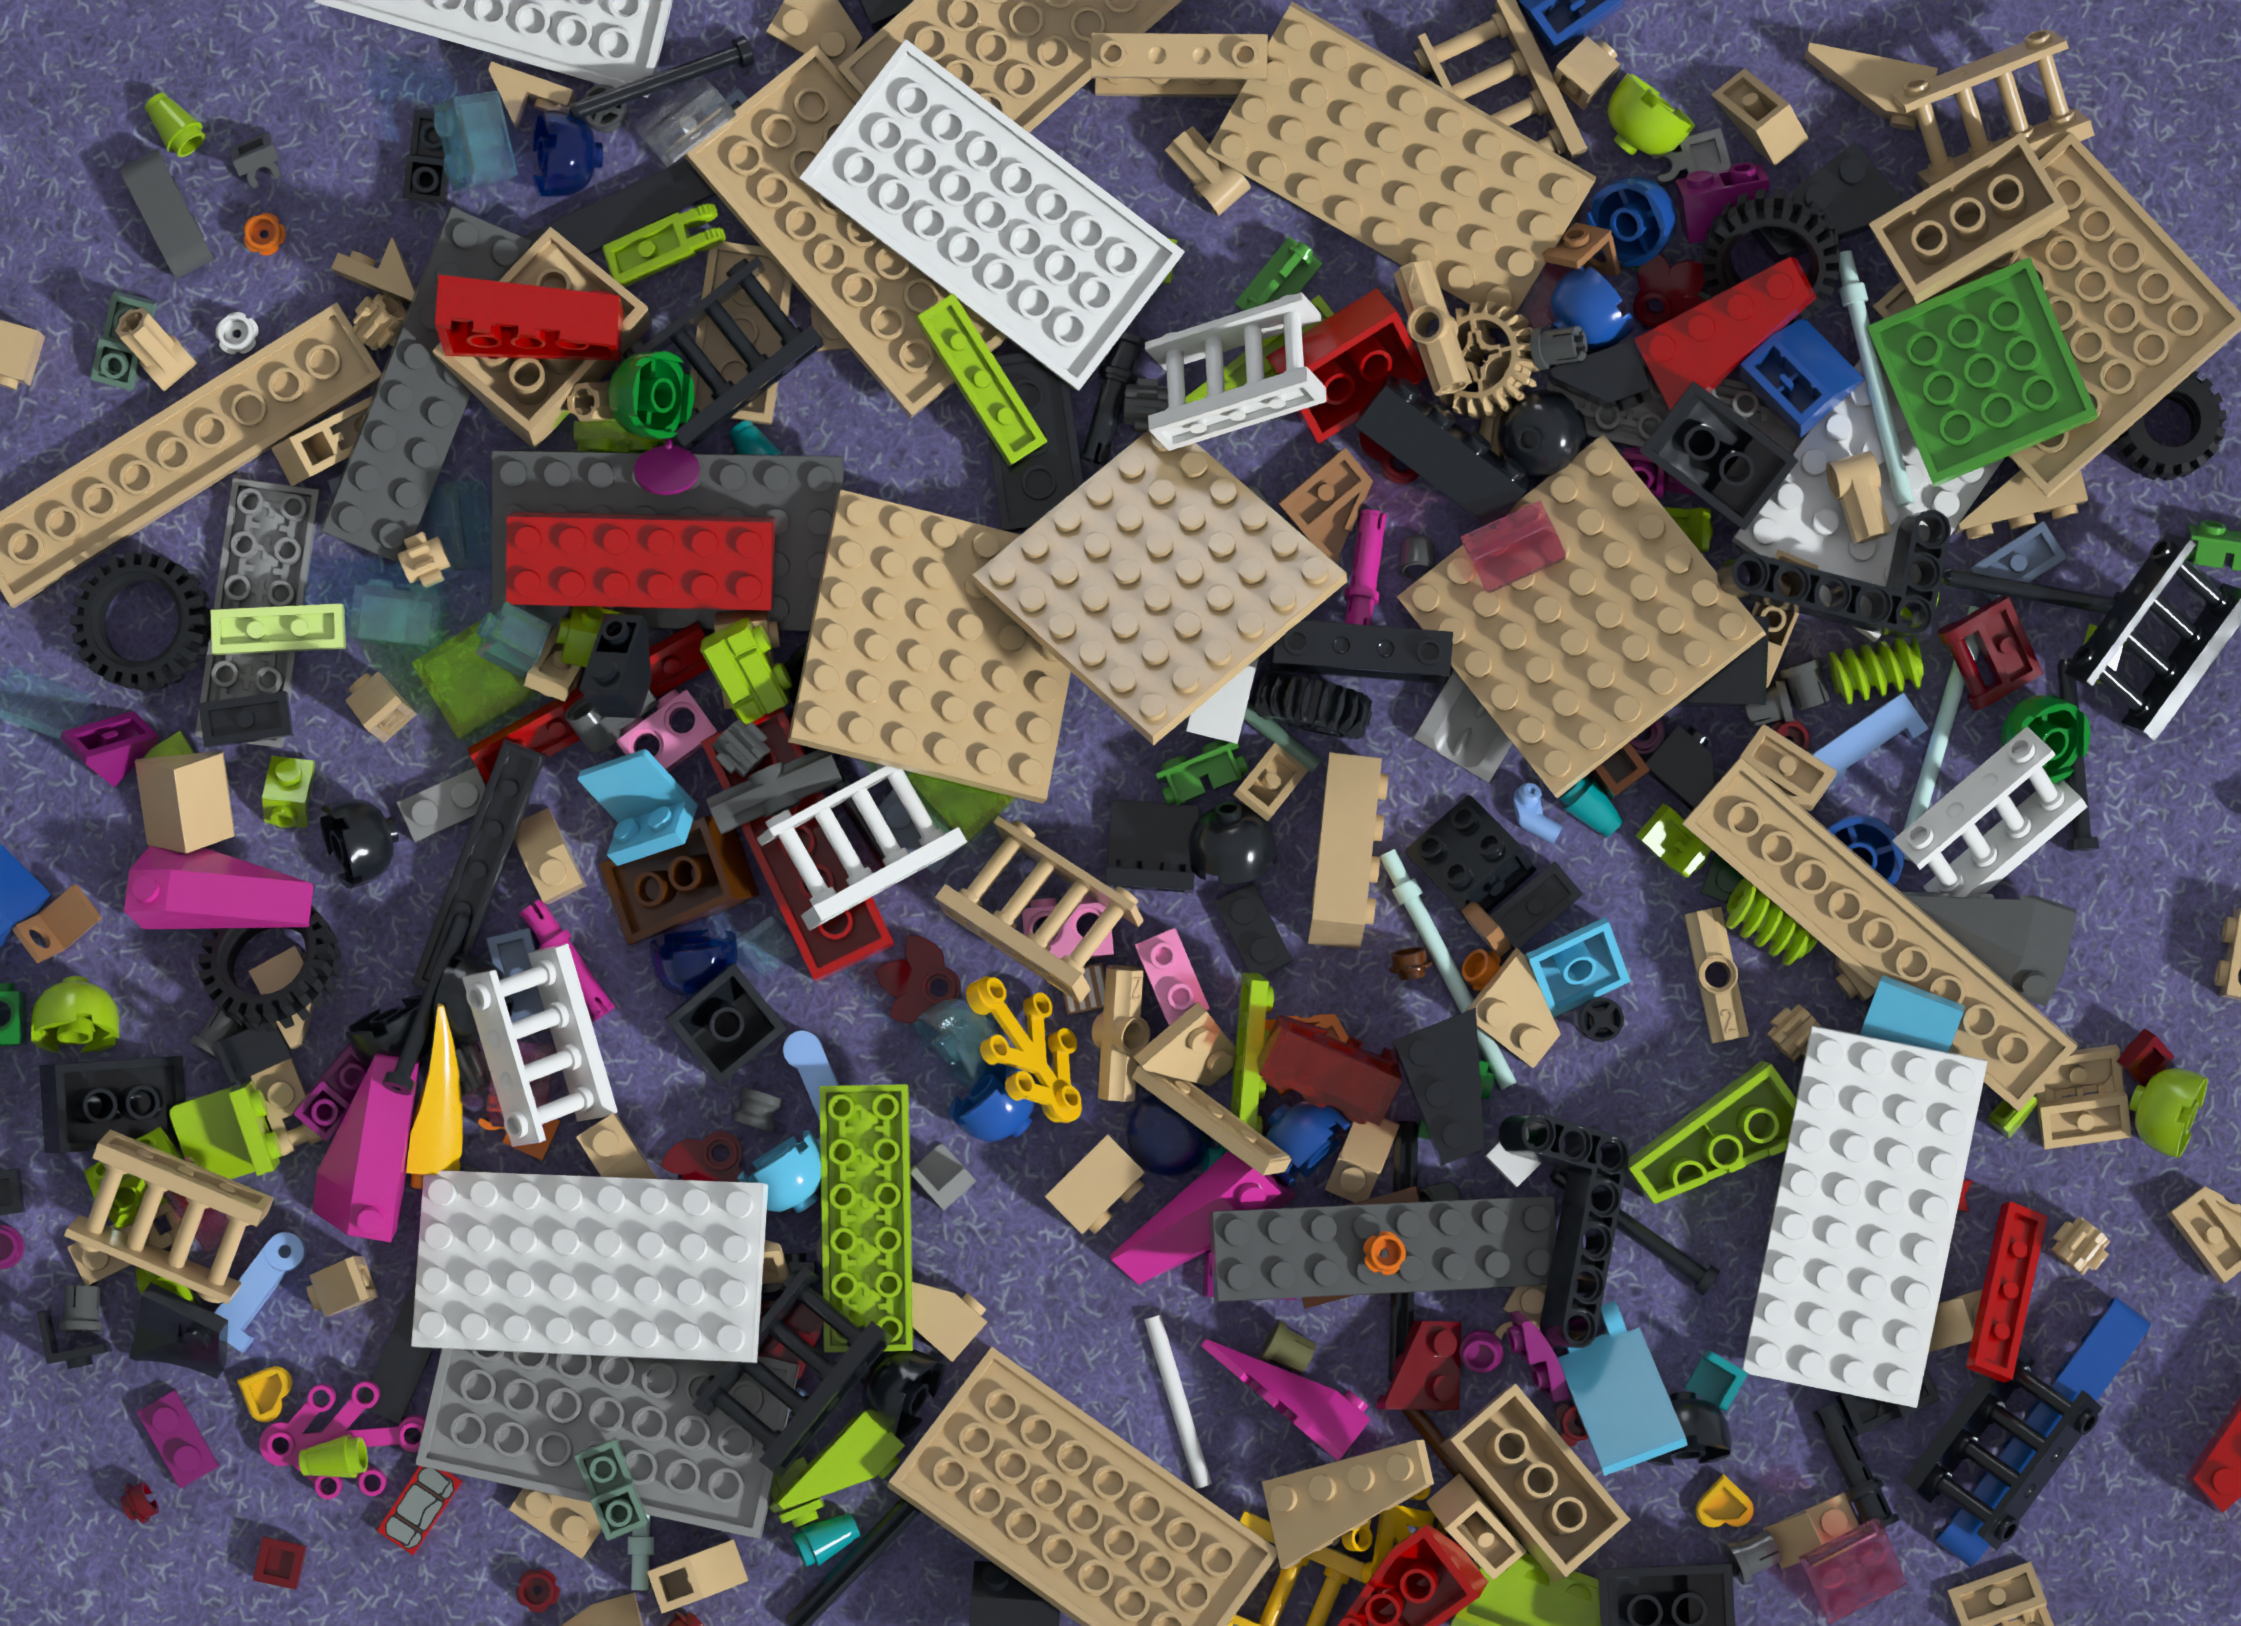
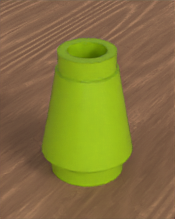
(176, 127)
(335, 1458)

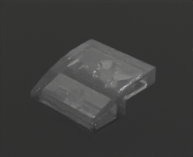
(683, 120)

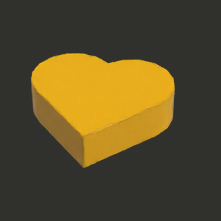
(265, 1391)
(1724, 1504)

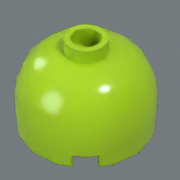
(1645, 119)
(71, 1015)
(2168, 1109)

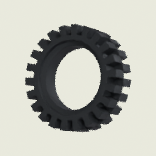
(1772, 212)
(92, 616)
(279, 1005)

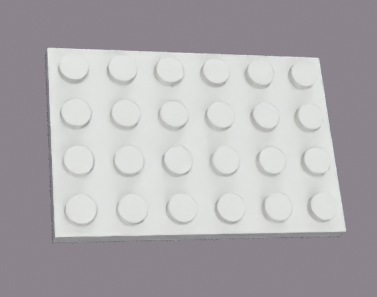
(1811, 523)

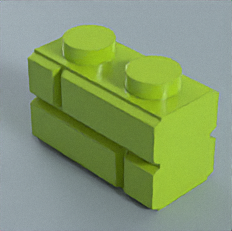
(746, 671)

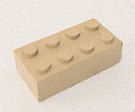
(1969, 220)
(1535, 1482)

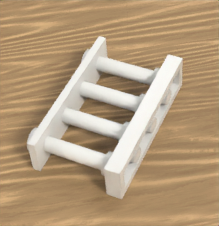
(1242, 406)
(2009, 841)
(861, 880)
(572, 1035)

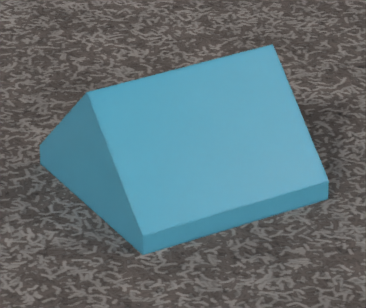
(1578, 967)

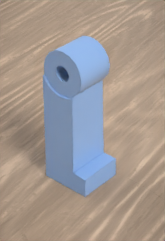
(1871, 733)
(807, 1054)
(279, 1255)

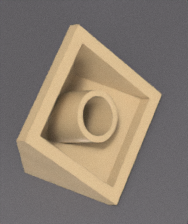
(185, 800)

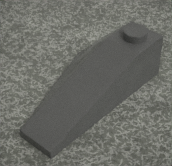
(2016, 938)

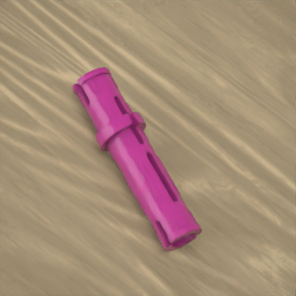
(1362, 592)
(551, 934)

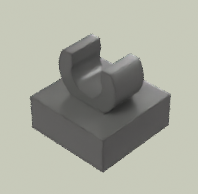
(255, 154)

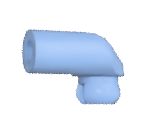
(1530, 814)

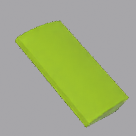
(1531, 1598)

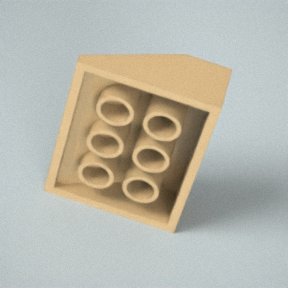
(532, 392)

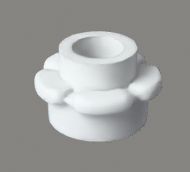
(231, 323)

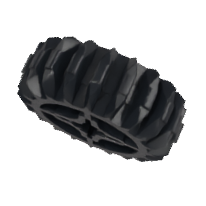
(1313, 705)

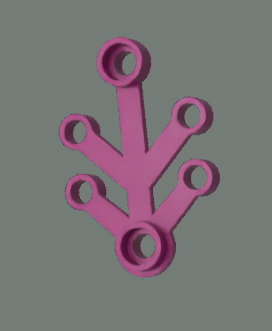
(297, 1440)

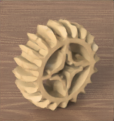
(1517, 359)

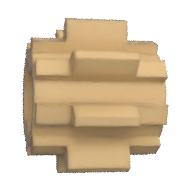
(379, 321)
(1792, 1031)
(2080, 1245)

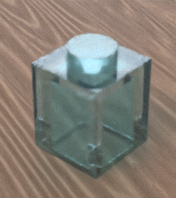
(512, 638)

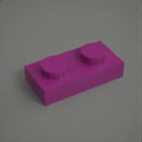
(178, 1439)

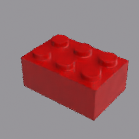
(1352, 359)

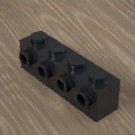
(1442, 450)

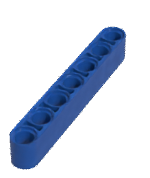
(2091, 1369)

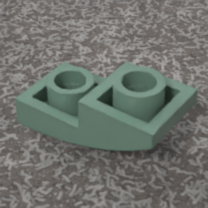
(113, 360)
(611, 1488)

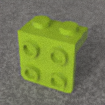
(228, 1131)

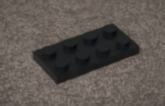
(1051, 471)

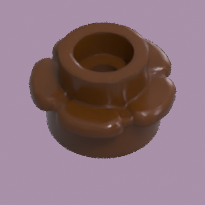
(1410, 963)

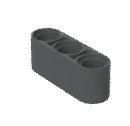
(166, 214)

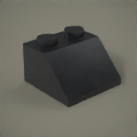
(725, 1023)

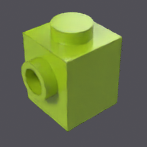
(580, 633)

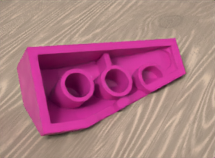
(212, 892)
(366, 1163)
(1182, 1226)
(1315, 1409)

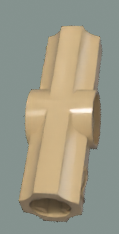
(1442, 351)
(1721, 1004)
(1120, 1032)

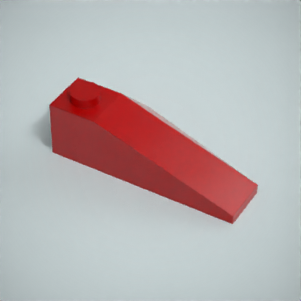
(1418, 1584)

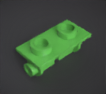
(1282, 275)
(2213, 543)
(1185, 775)

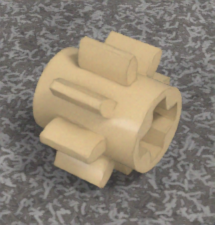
(424, 559)

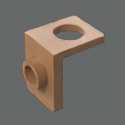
(1579, 246)
(58, 924)

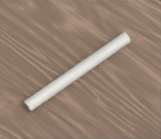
(1178, 1401)

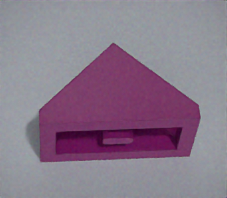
(112, 744)

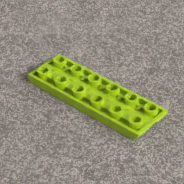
(867, 1209)

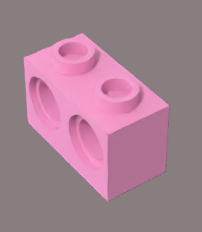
(674, 746)
(1068, 936)
(1170, 974)

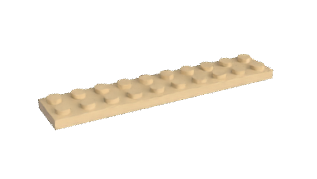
(181, 452)
(1875, 926)

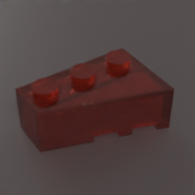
(1330, 1070)

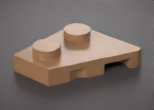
(1329, 502)

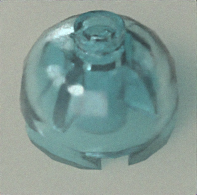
(956, 1037)

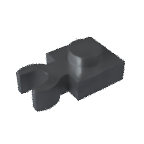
(1697, 153)

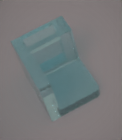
(767, 946)

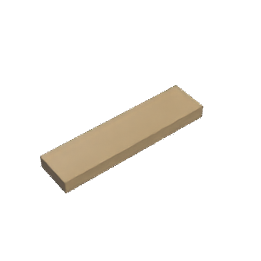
(1215, 1121)

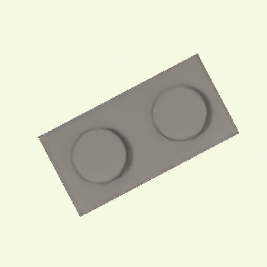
(443, 804)

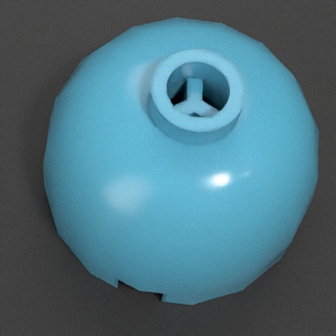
(790, 1172)

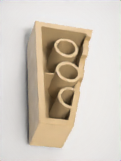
(1346, 851)

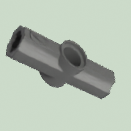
(773, 790)

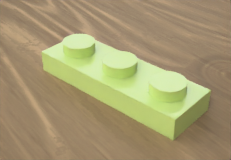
(278, 629)

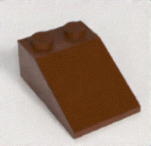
(680, 883)

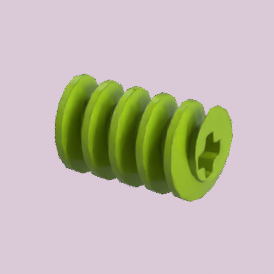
(1876, 669)
(1762, 915)

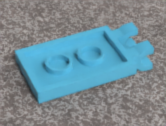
(1912, 1016)
(1621, 1396)

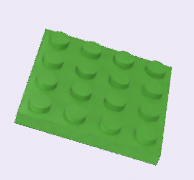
(1982, 372)

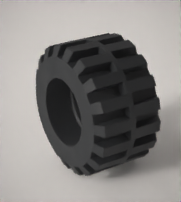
(2202, 444)

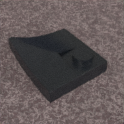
(179, 1333)

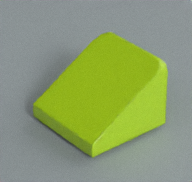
(2008, 1119)

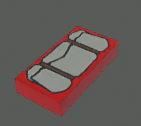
(419, 1507)

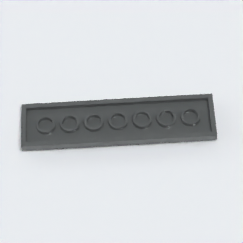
(415, 401)
(1322, 1252)

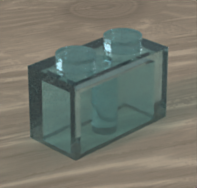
(475, 140)
(397, 615)

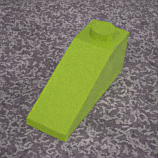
(851, 1457)

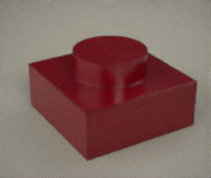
(2145, 1057)
(280, 1562)

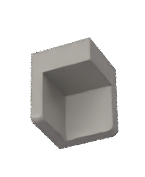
(942, 1176)

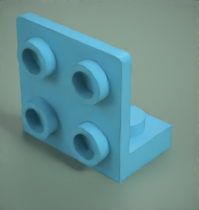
(645, 803)

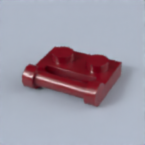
(2003, 647)

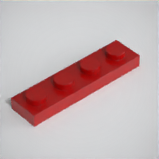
(2006, 1292)

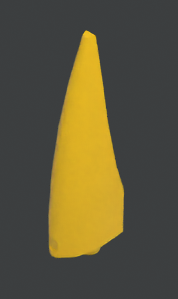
(438, 1120)

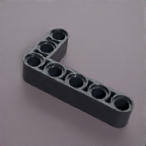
(1847, 592)
(1576, 1219)

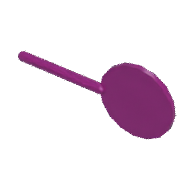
(666, 469)

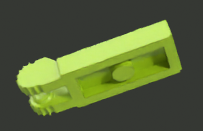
(661, 245)

